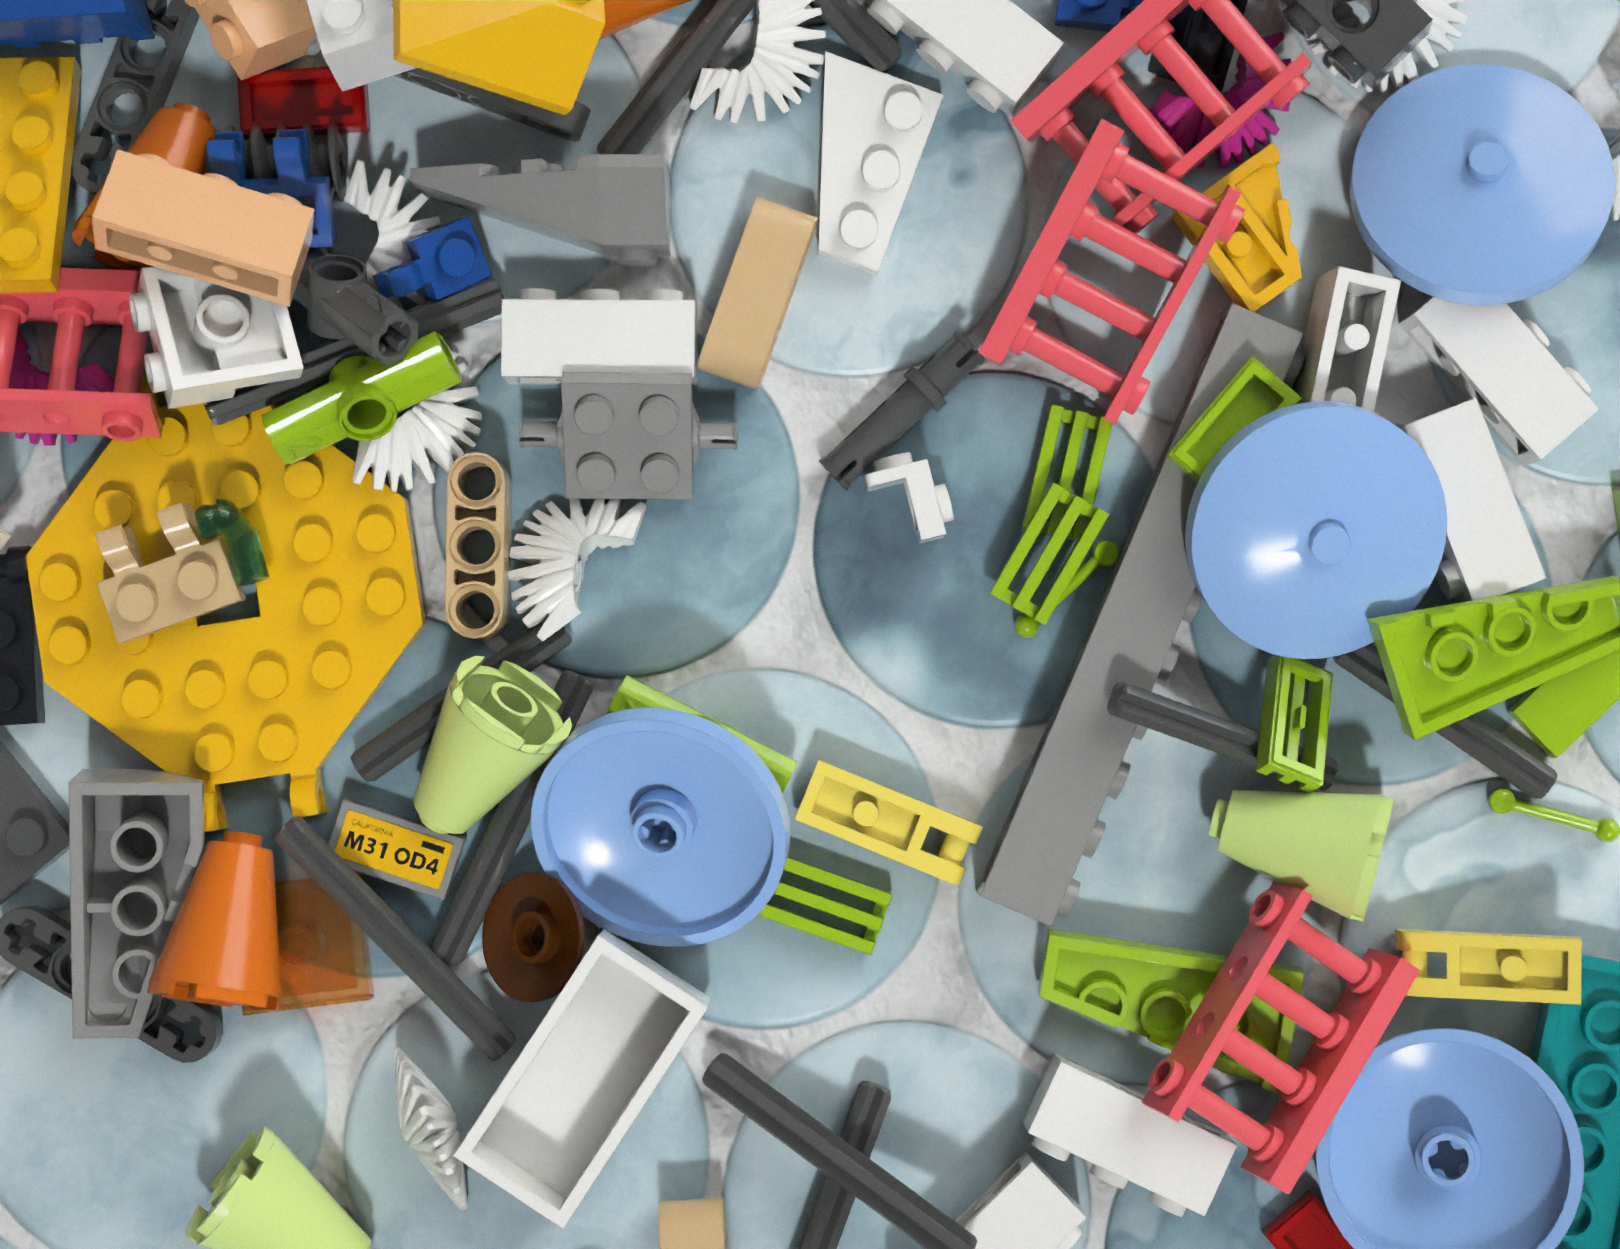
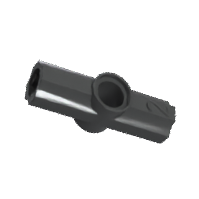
(347, 308)

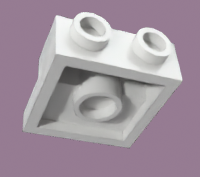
(210, 338)

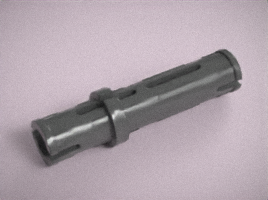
(902, 409)

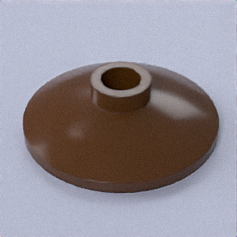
(533, 937)

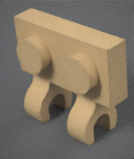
(170, 590)

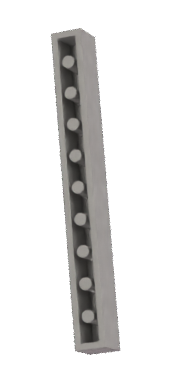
(1125, 642)

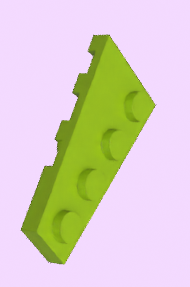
(1487, 650)
(1156, 991)

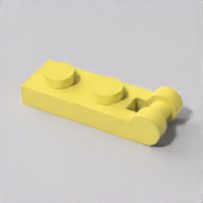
(885, 821)
(1495, 966)

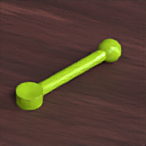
(1102, 553)
(1504, 801)

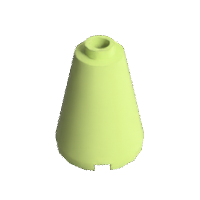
(486, 742)
(1308, 841)
(271, 1202)

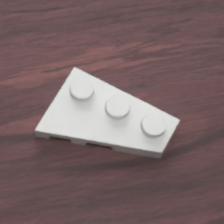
(869, 158)

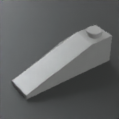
(604, 205)
(130, 868)

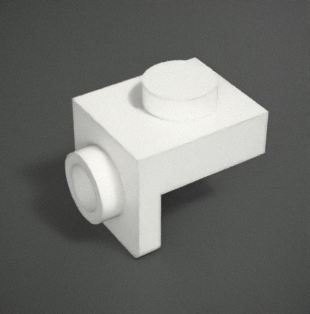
(928, 503)

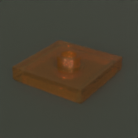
(319, 950)

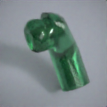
(240, 537)

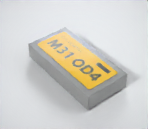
(396, 849)

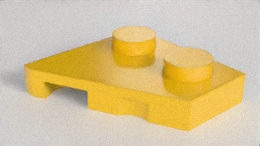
(1260, 255)

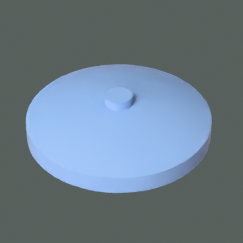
(1481, 184)
(1315, 529)
(661, 826)
(1451, 1148)

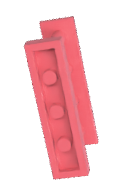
(1101, 75)
(1078, 218)
(82, 300)
(1329, 1069)

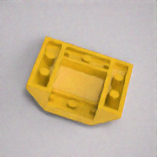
(504, 46)

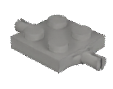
(628, 435)

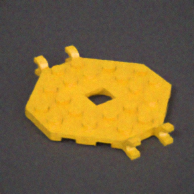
(244, 691)

